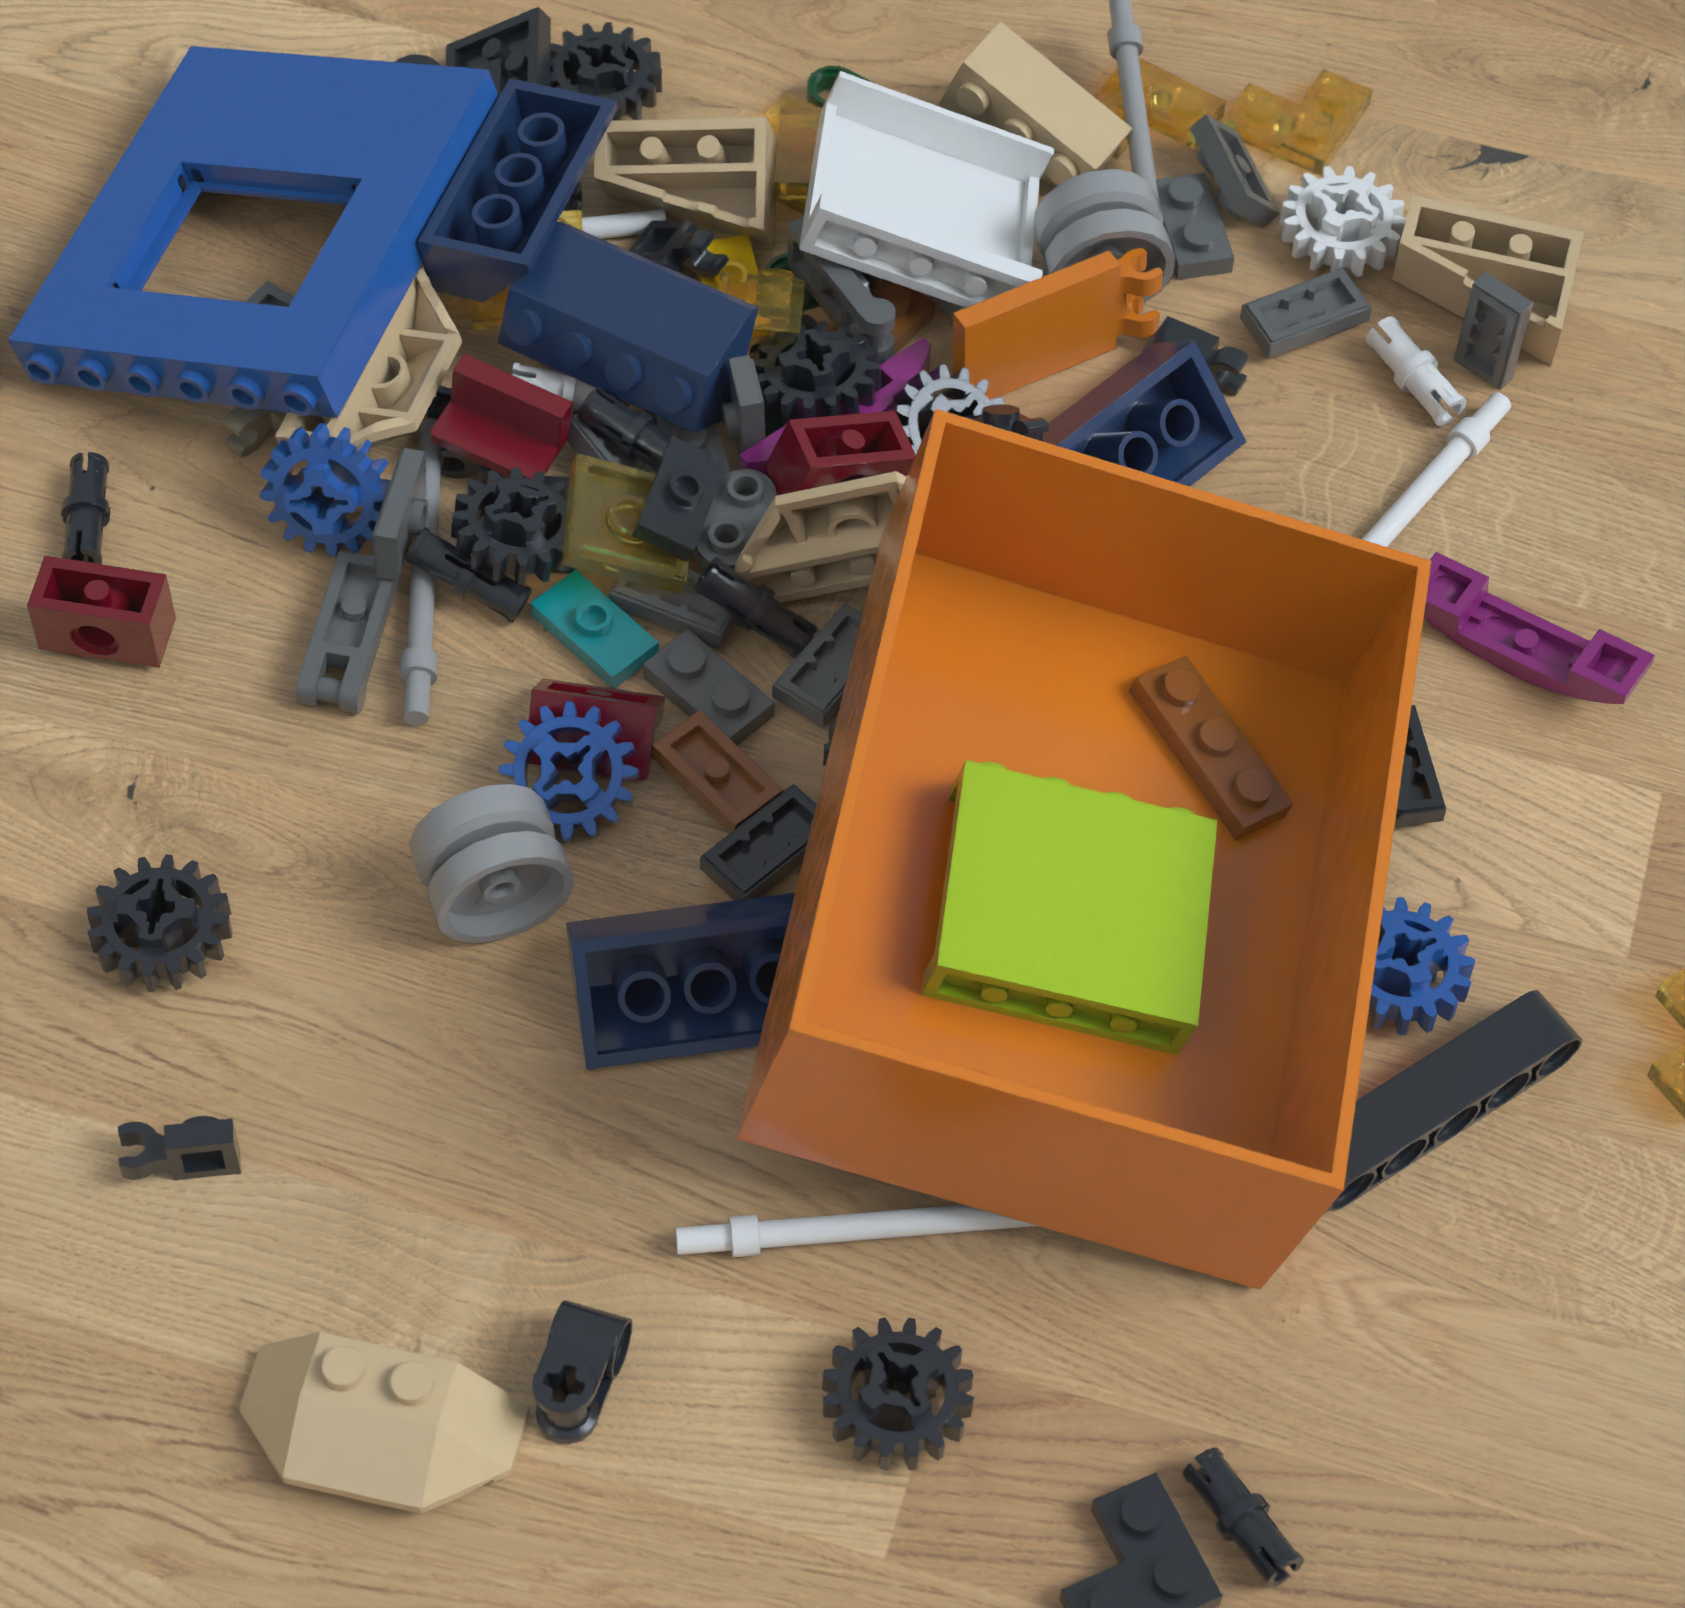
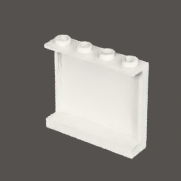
(922, 194)

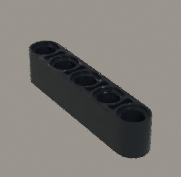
(1454, 1090)

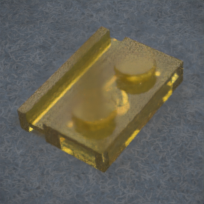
(774, 293)

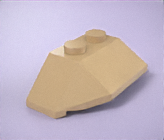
(398, 377)
(820, 538)
(379, 1421)

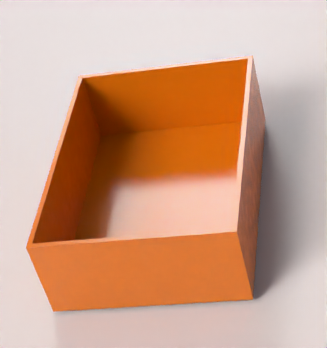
(1008, 633)

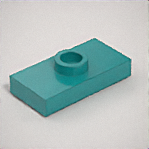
(594, 628)

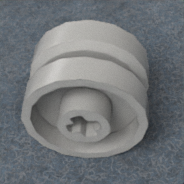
(1102, 214)
(491, 863)

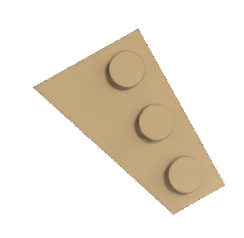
(1029, 96)
(695, 171)
(1454, 244)

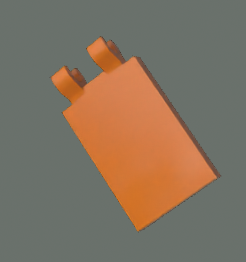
(1055, 321)

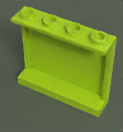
(1073, 908)

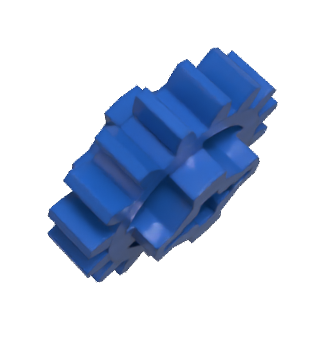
(326, 490)
(590, 750)
(1407, 962)

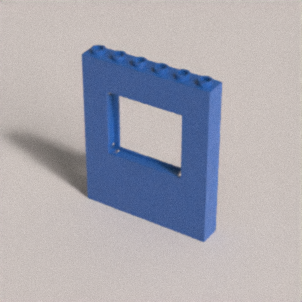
(271, 132)

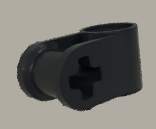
(578, 1370)

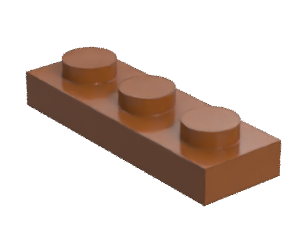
(1211, 747)

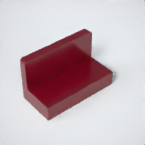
(502, 420)
(634, 711)

